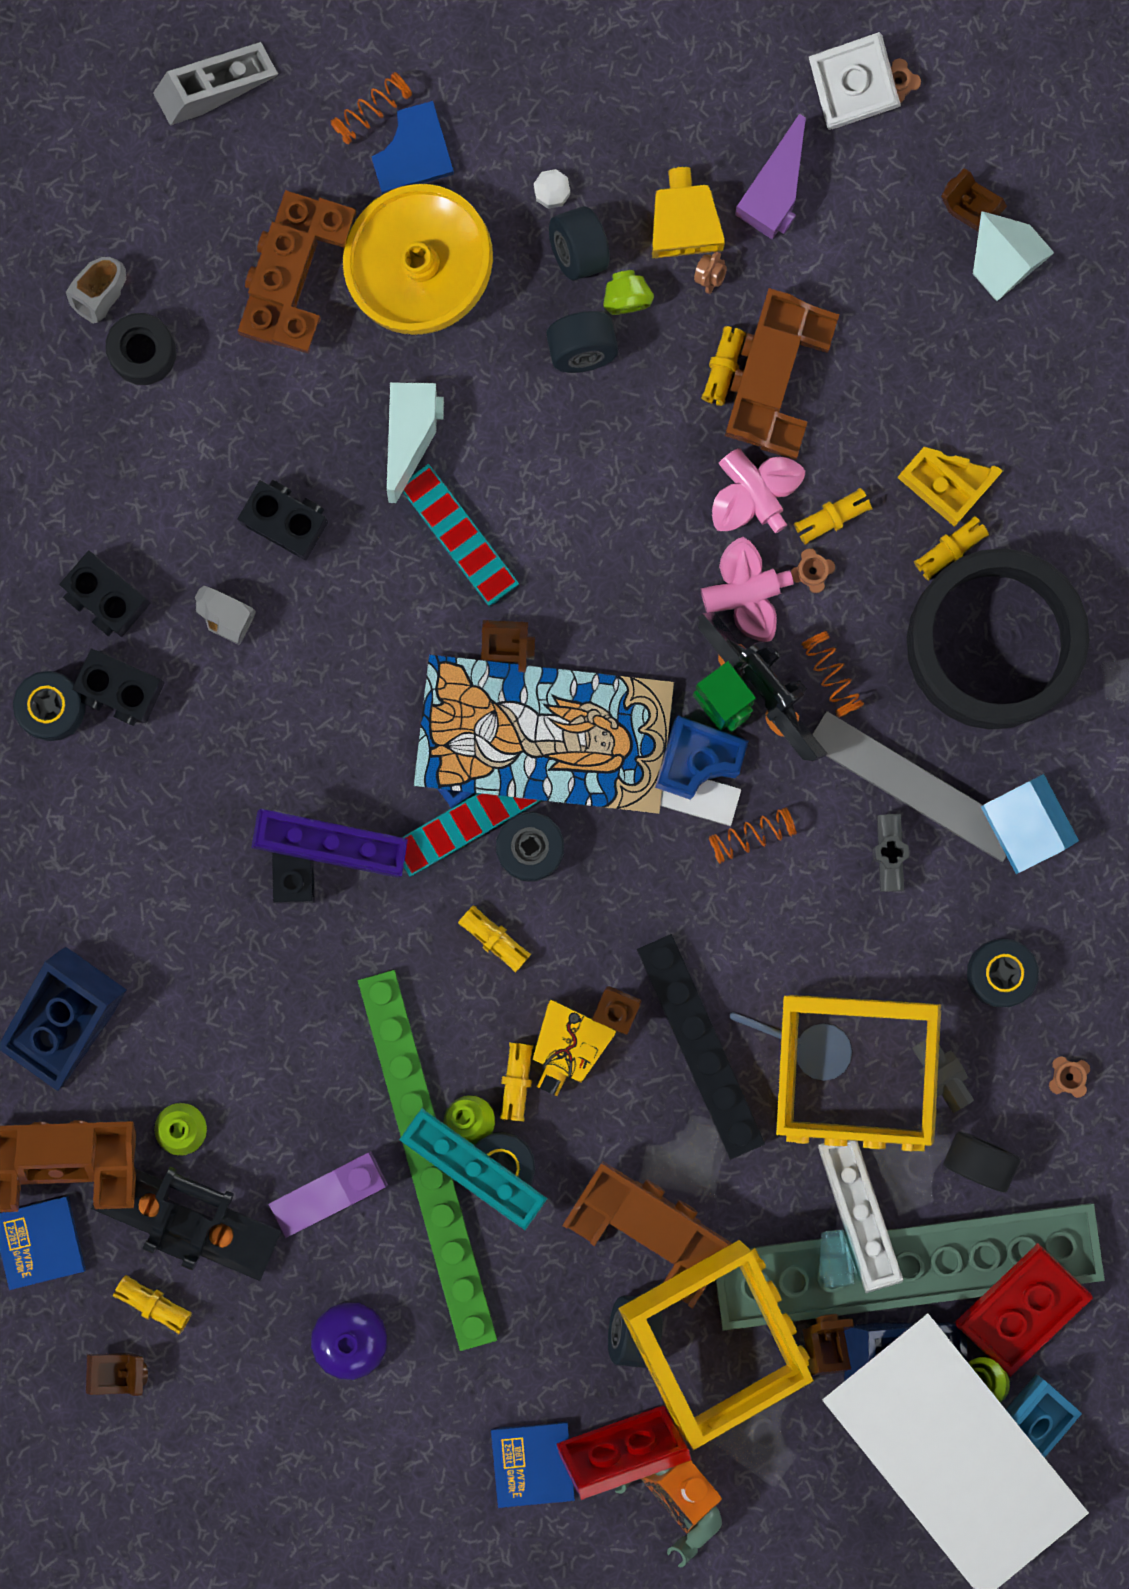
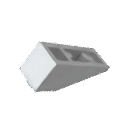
(212, 82)

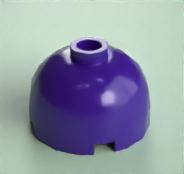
(349, 1341)

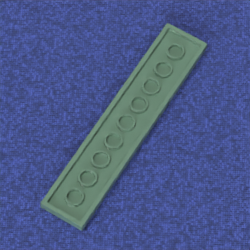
(935, 1261)

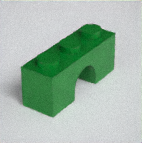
(725, 698)

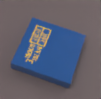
(40, 1243)
(530, 1466)

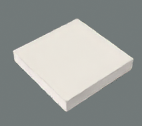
(854, 81)

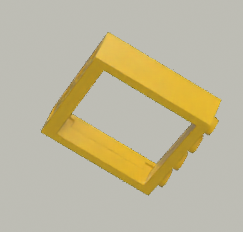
(840, 1134)
(752, 1399)

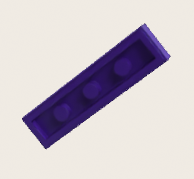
(329, 843)

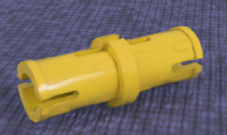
(723, 365)
(832, 516)
(951, 548)
(494, 938)
(516, 1081)
(152, 1304)

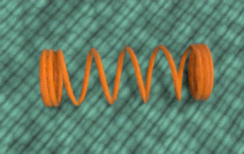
(339, 126)
(842, 711)
(788, 821)

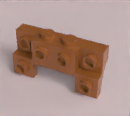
(283, 268)
(763, 382)
(69, 1155)
(647, 1218)

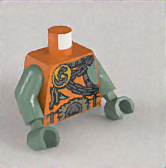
(690, 1502)

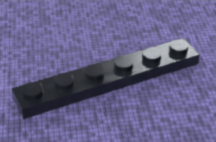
(700, 1047)

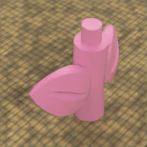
(755, 491)
(747, 590)

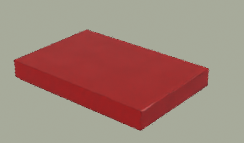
(1024, 1309)
(623, 1452)

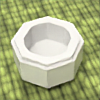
(552, 189)

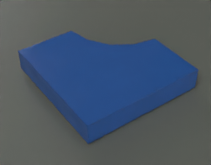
(416, 152)
(696, 755)

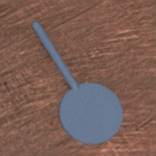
(821, 1049)

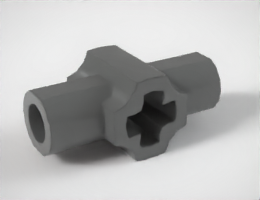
(890, 874)
(950, 1077)

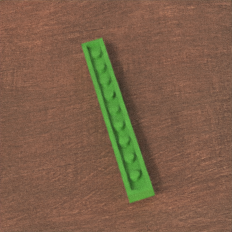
(433, 1187)

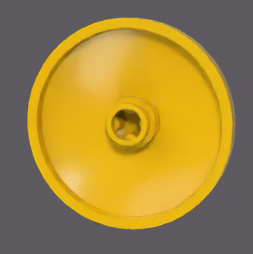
(418, 259)

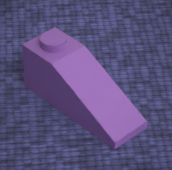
(773, 193)
(328, 1194)

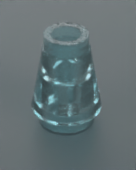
(836, 1260)

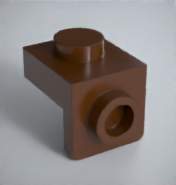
(967, 199)
(507, 642)
(616, 1010)
(827, 1345)
(116, 1374)

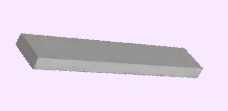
(907, 783)

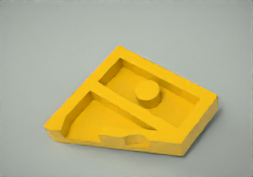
(947, 482)

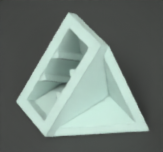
(1006, 253)

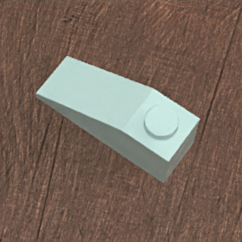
(411, 429)

